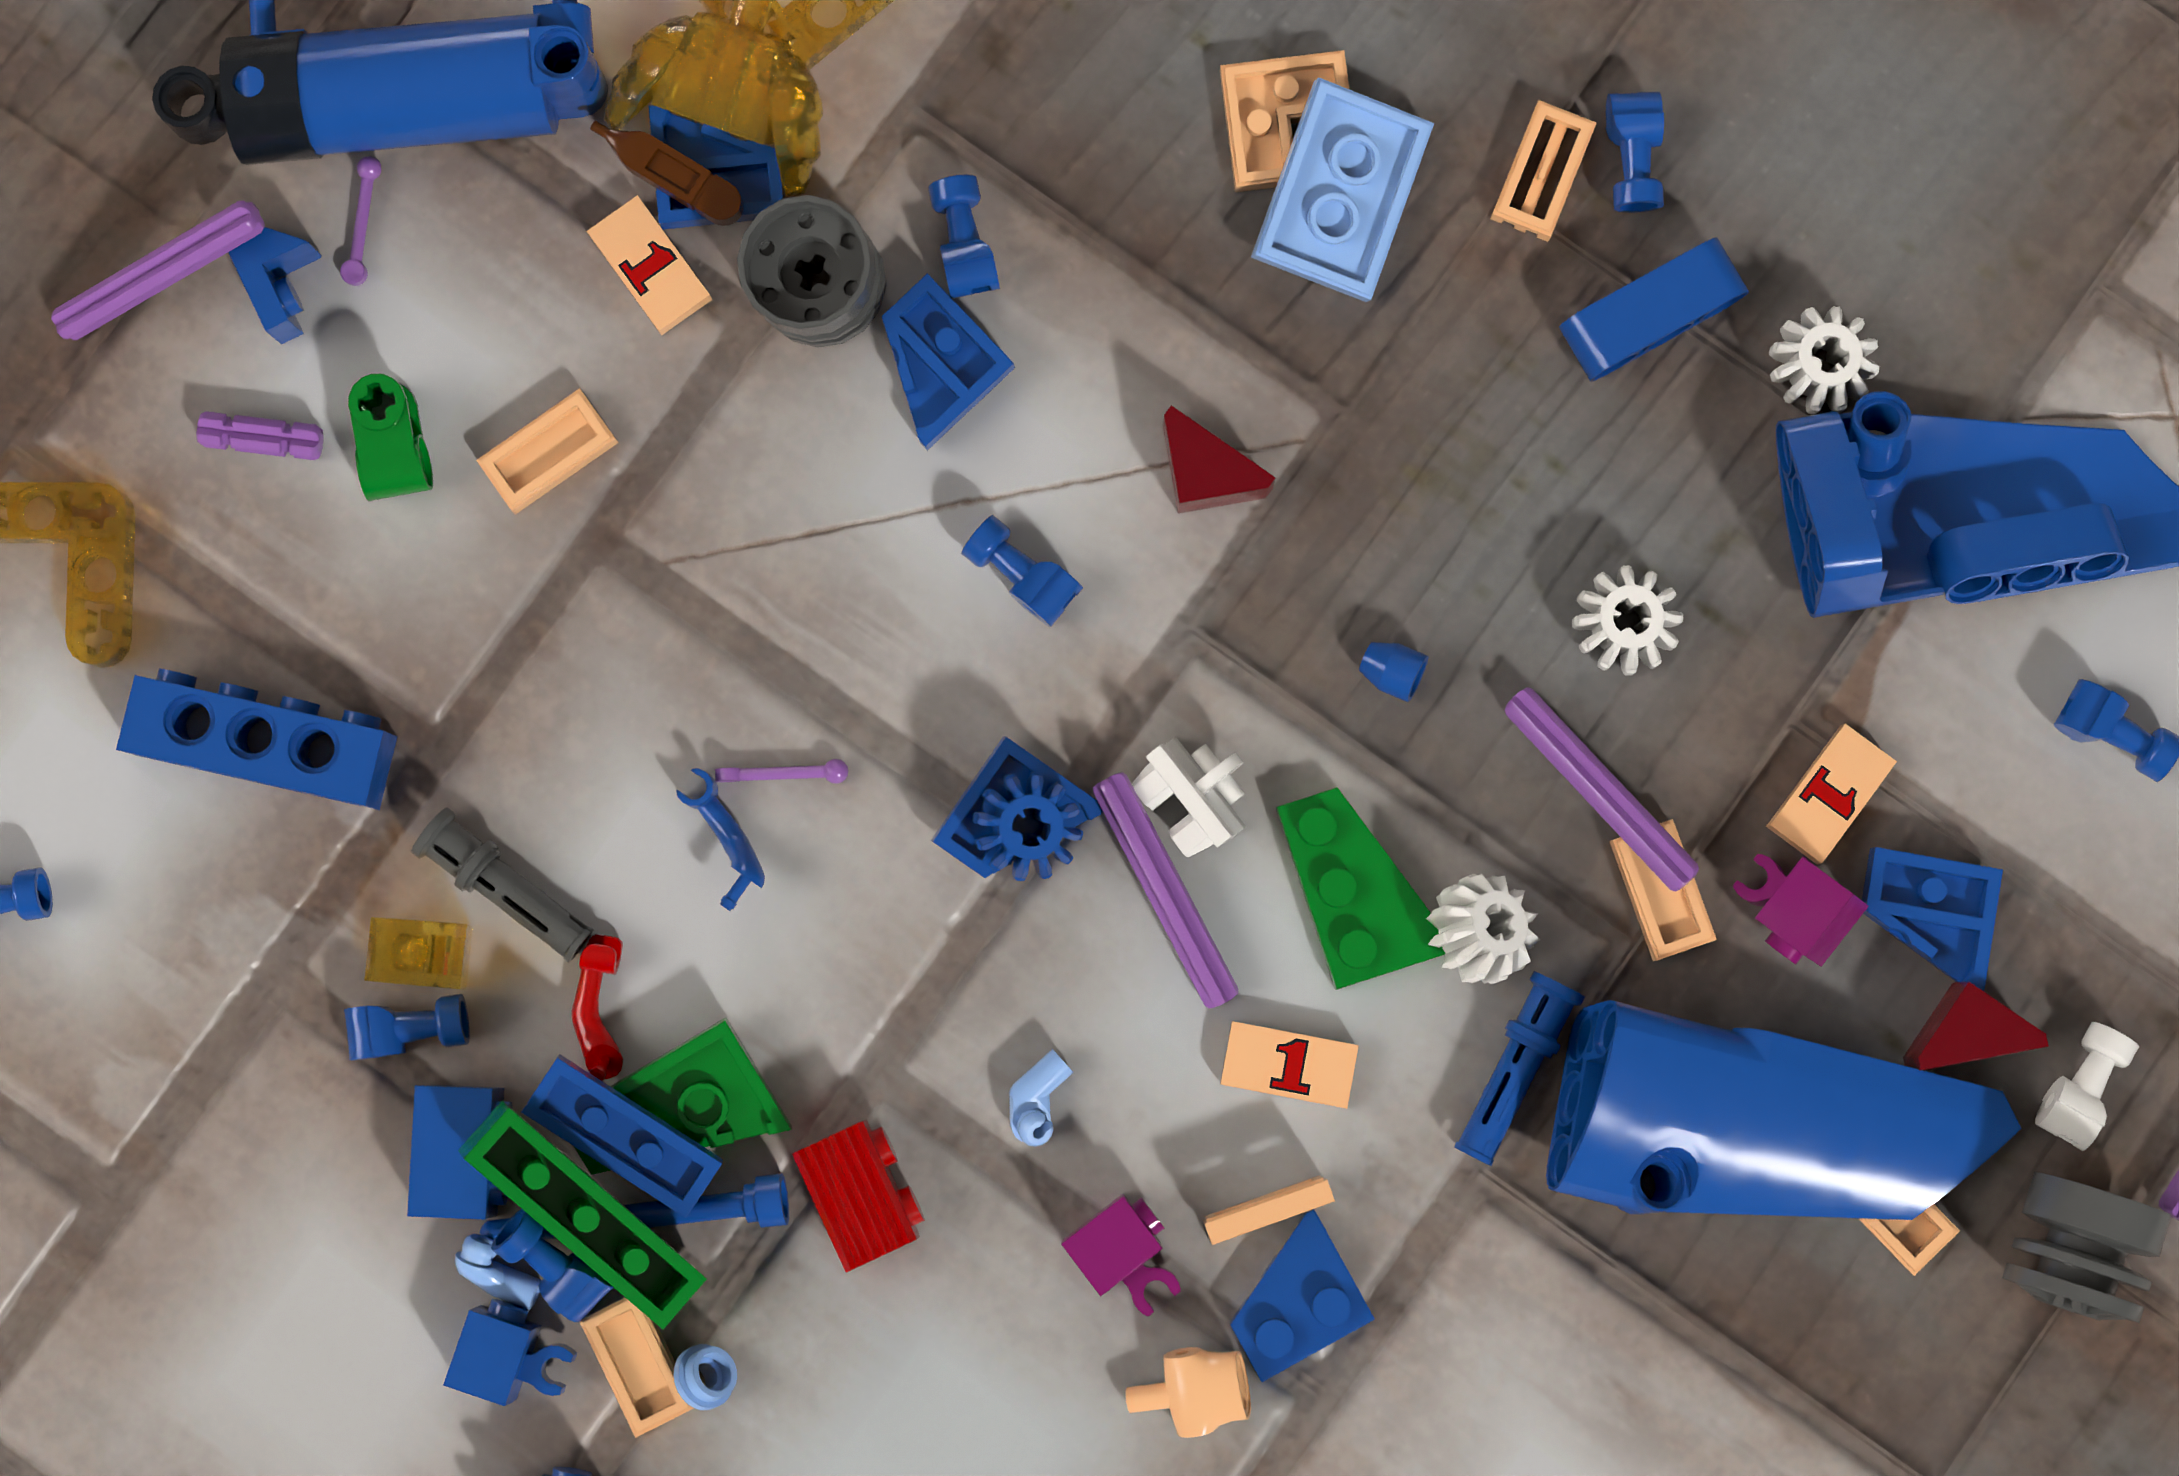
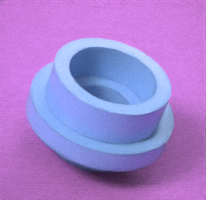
(717, 1369)

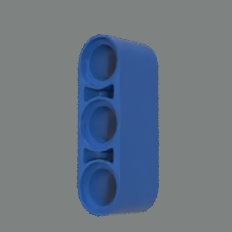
(1653, 309)

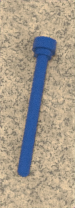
(759, 1202)

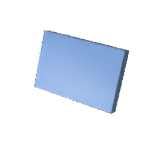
(1342, 190)

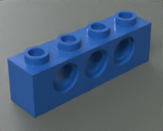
(157, 730)

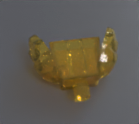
(729, 79)

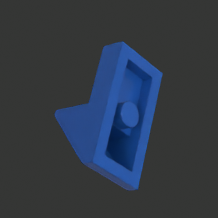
(259, 267)

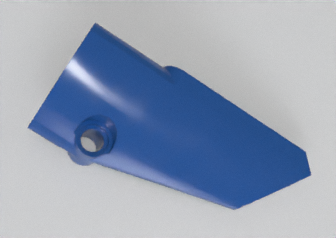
(1964, 506)
(1758, 1122)

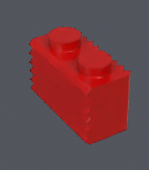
(858, 1194)

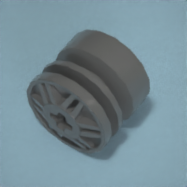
(805, 237)
(2086, 1247)

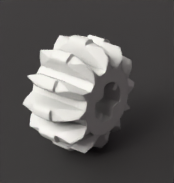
(1843, 351)
(1626, 642)
(1483, 929)

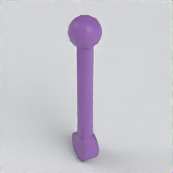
(353, 270)
(834, 771)

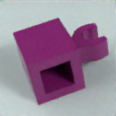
(1803, 910)
(1116, 1246)

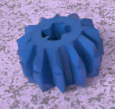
(1043, 811)

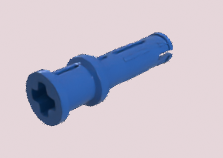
(1531, 1039)

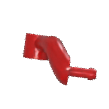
(598, 1047)

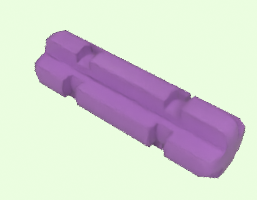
(260, 435)

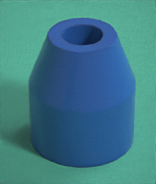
(1394, 668)

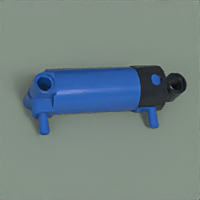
(389, 86)

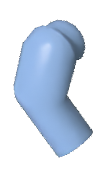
(1031, 1099)
(495, 1278)

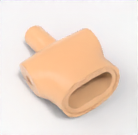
(1199, 1389)

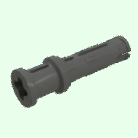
(479, 868)

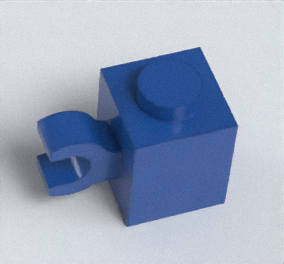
(499, 1356)

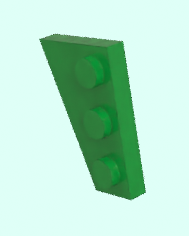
(1354, 892)
(704, 1091)

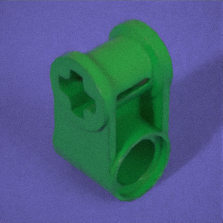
(389, 450)

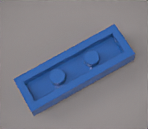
(622, 1136)

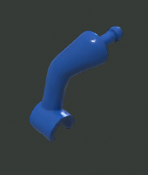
(730, 836)

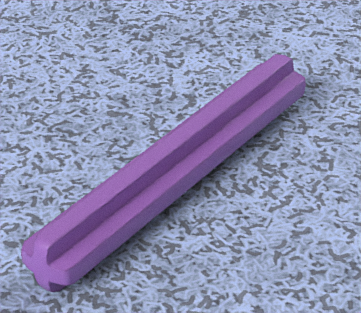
(158, 270)
(1601, 789)
(1165, 890)

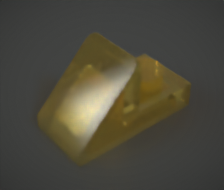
(418, 953)

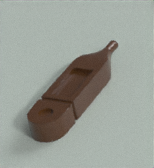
(675, 174)

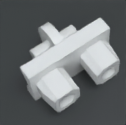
(1176, 772)

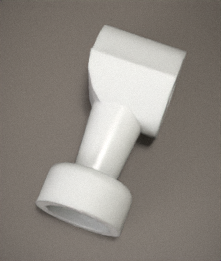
(2074, 1106)

